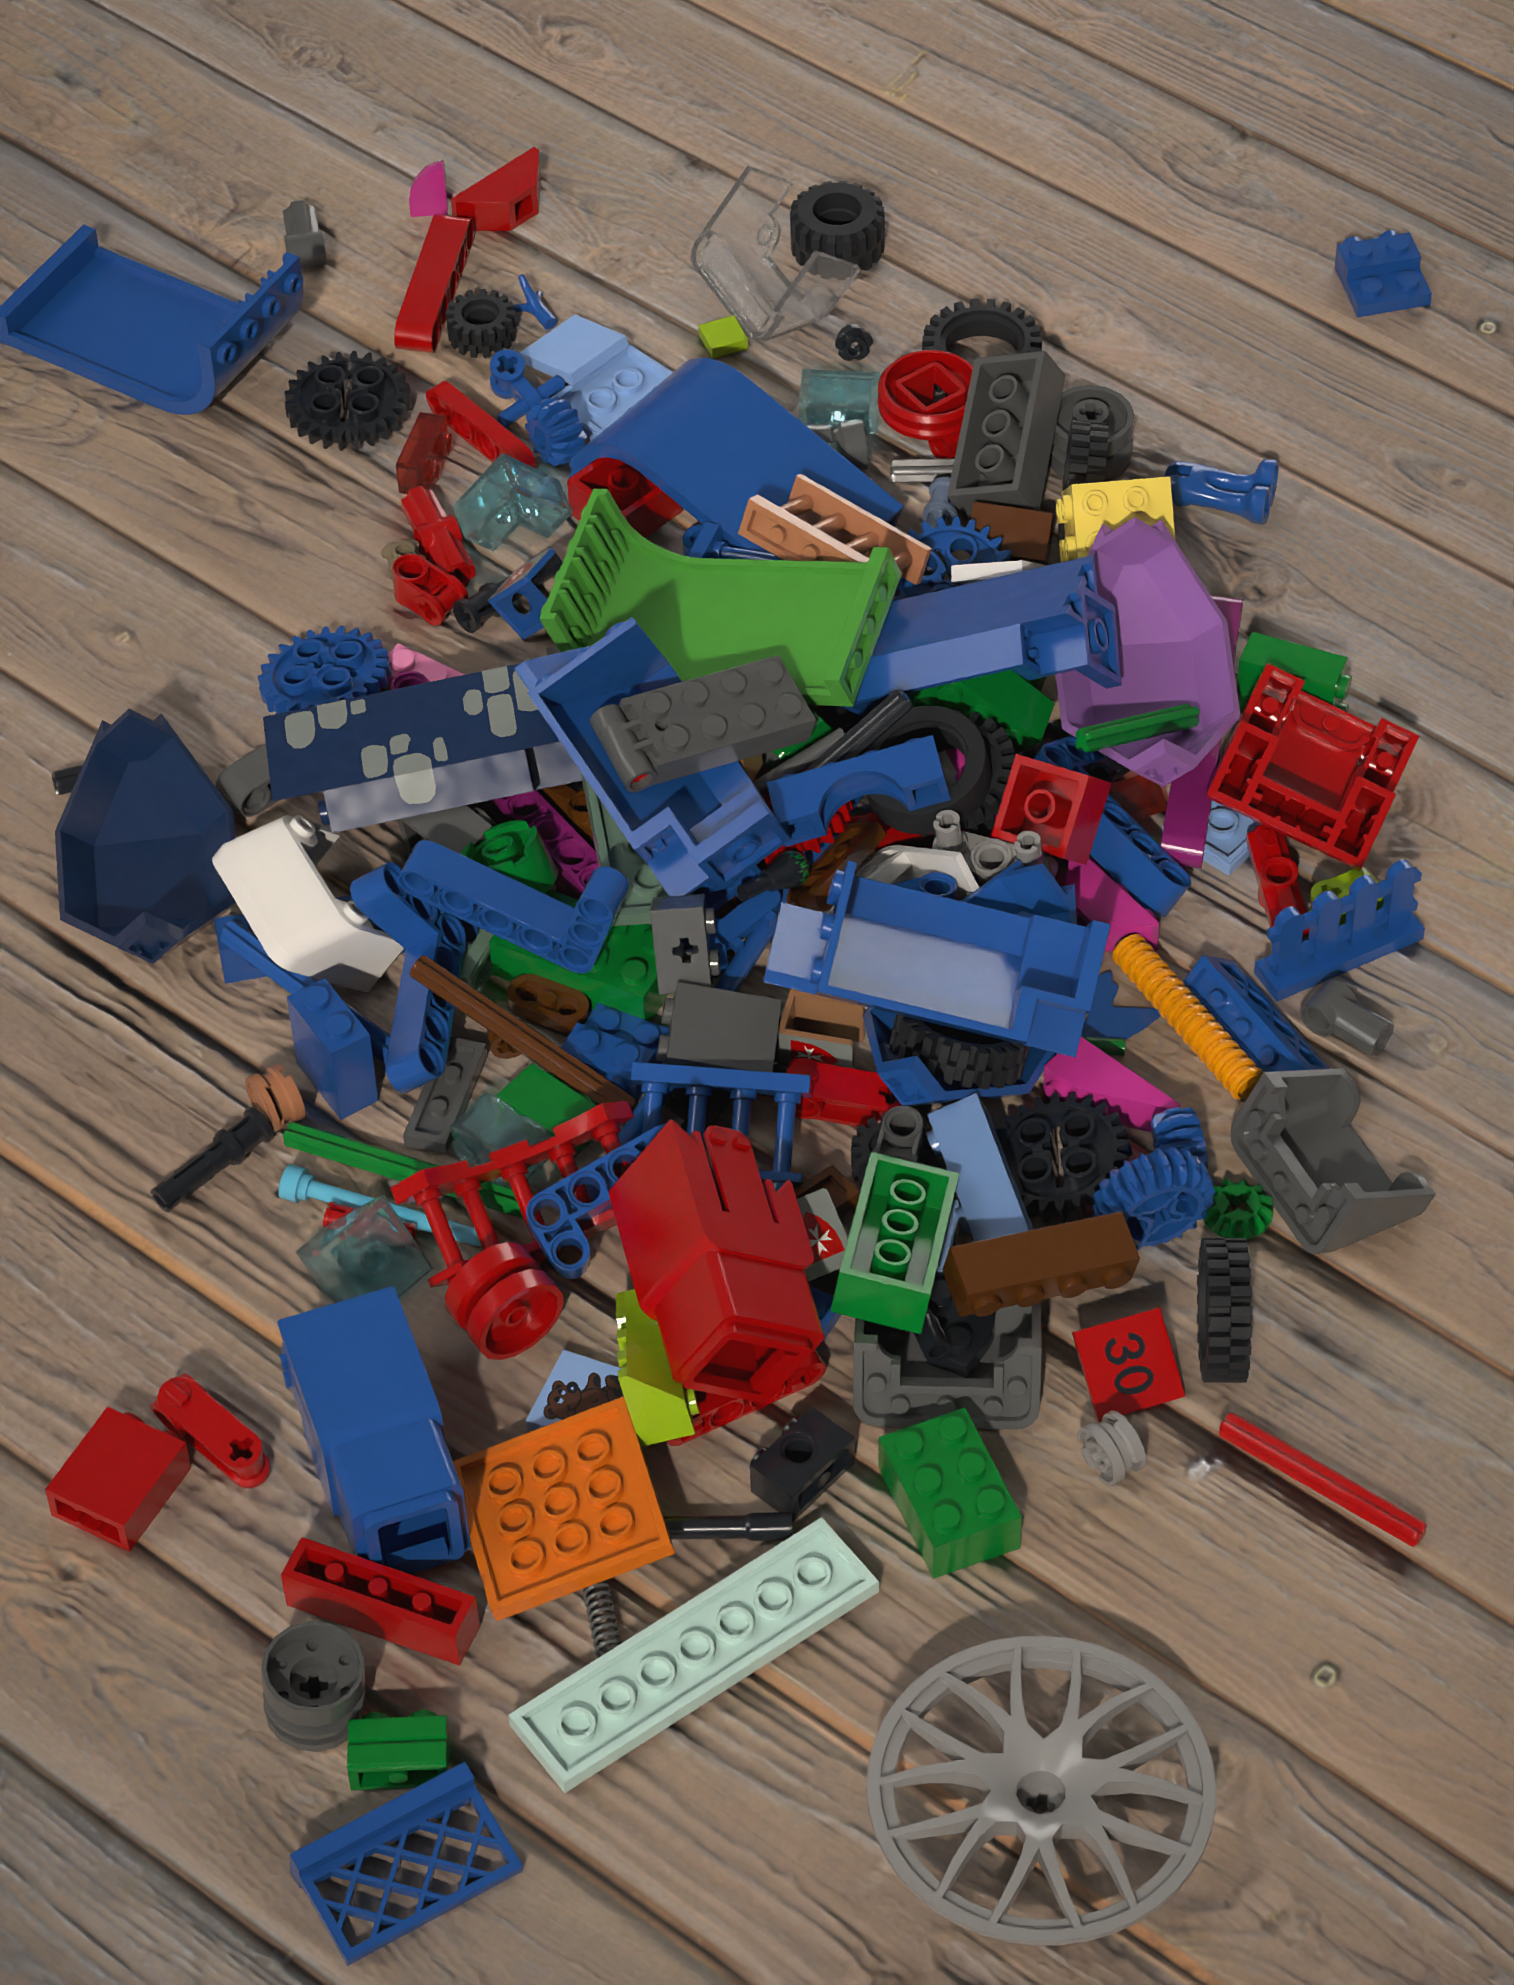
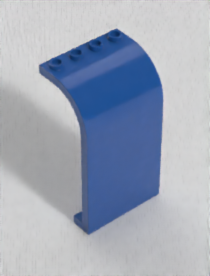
(143, 326)
(721, 440)

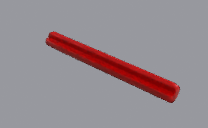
(1323, 1479)

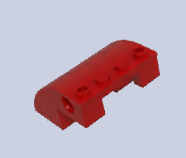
(1311, 768)

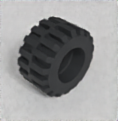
(838, 222)

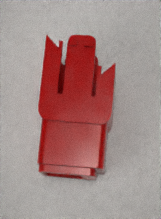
(717, 1280)

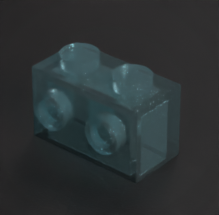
(838, 397)

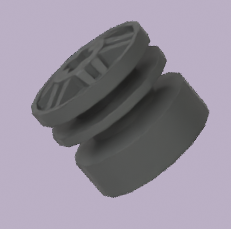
(310, 1663)

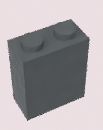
(719, 1029)

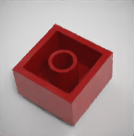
(636, 496)
(1053, 803)

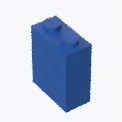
(332, 1048)

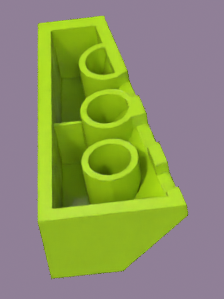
(655, 1402)

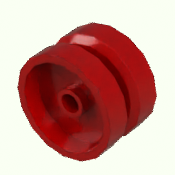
(503, 1301)

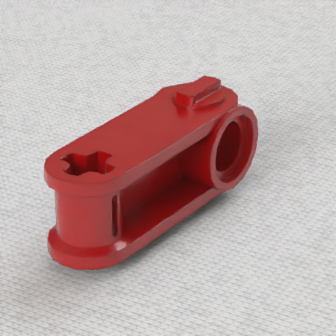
(842, 1094)
(212, 1431)

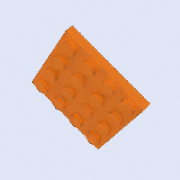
(561, 1509)

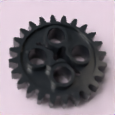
(320, 398)
(1097, 1152)

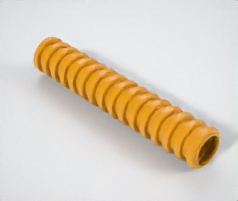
(1187, 1016)

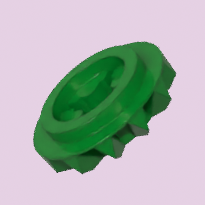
(1239, 1224)

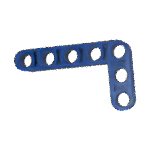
(1122, 843)
(515, 910)
(421, 1017)

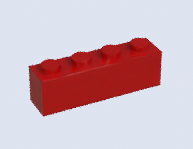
(380, 1601)

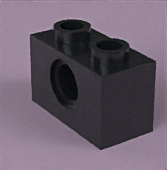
(796, 1486)

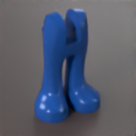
(1230, 492)

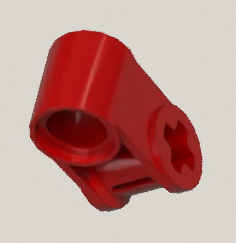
(425, 588)

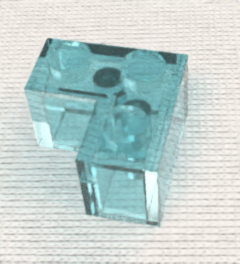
(510, 497)

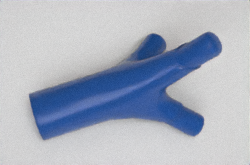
(535, 305)

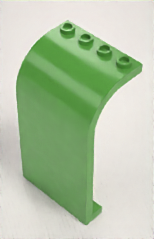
(722, 610)

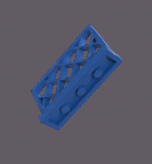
(385, 1826)

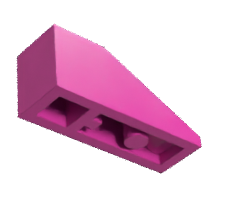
(1107, 1082)

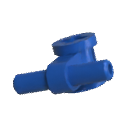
(509, 382)

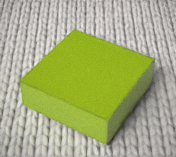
(723, 337)

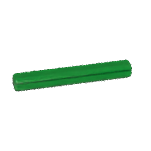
(1137, 728)

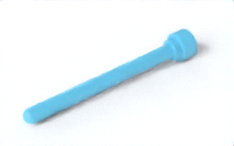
(299, 1185)

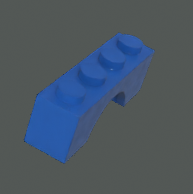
(811, 798)

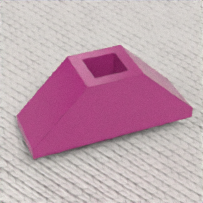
(1110, 903)

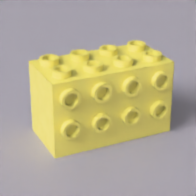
(1110, 503)

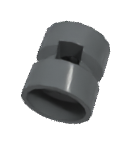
(849, 440)

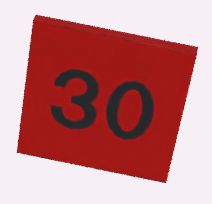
(1128, 1363)

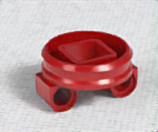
(908, 388)

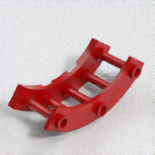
(511, 1164)

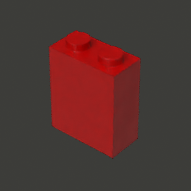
(118, 1478)

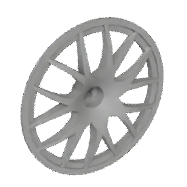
(1046, 1774)

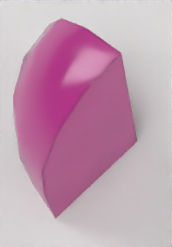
(429, 191)

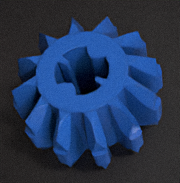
(555, 430)
(1181, 1130)

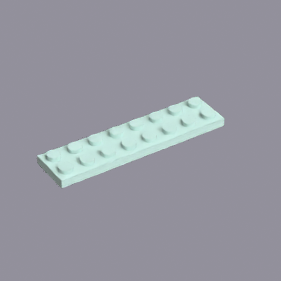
(692, 1654)

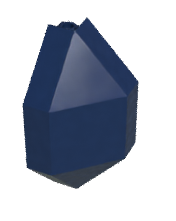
(142, 841)

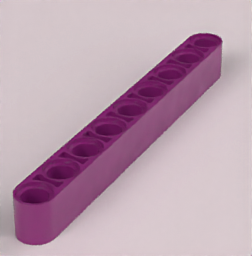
(1187, 806)
(569, 851)

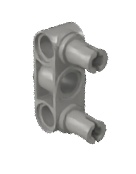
(987, 852)

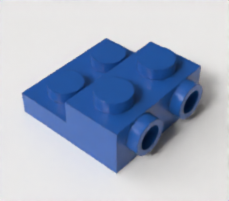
(1382, 273)
(612, 1042)

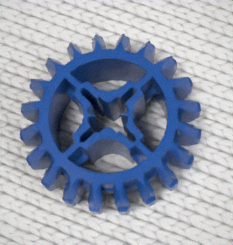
(1157, 1195)

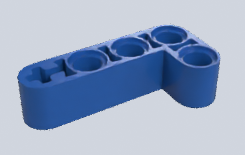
(573, 1212)

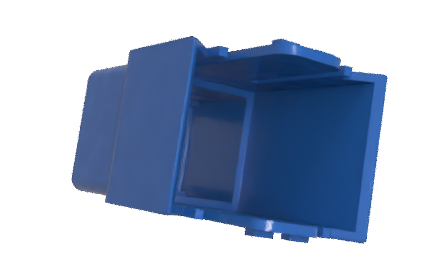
(376, 1431)

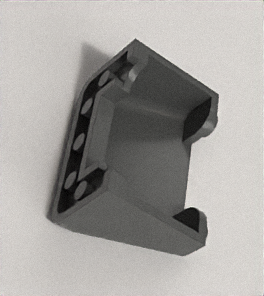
(1314, 1164)
(901, 1389)

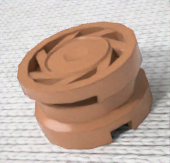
(275, 1096)

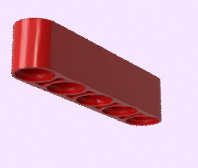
(434, 283)

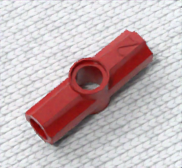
(437, 534)
(1274, 873)

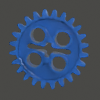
(947, 540)
(324, 670)

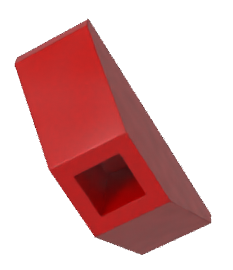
(503, 197)

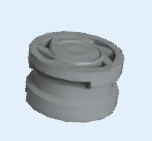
(1112, 1447)

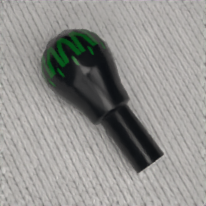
(785, 872)

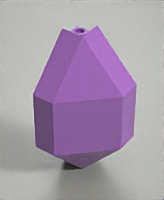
(1169, 652)

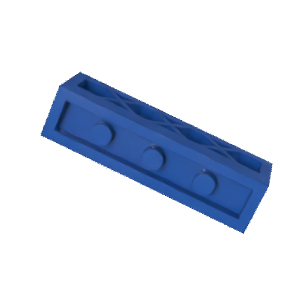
(1250, 1017)

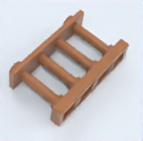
(814, 517)

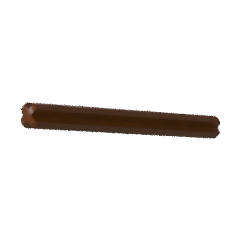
(516, 1033)

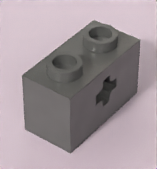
(677, 919)

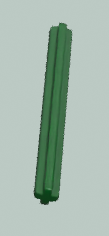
(383, 1162)

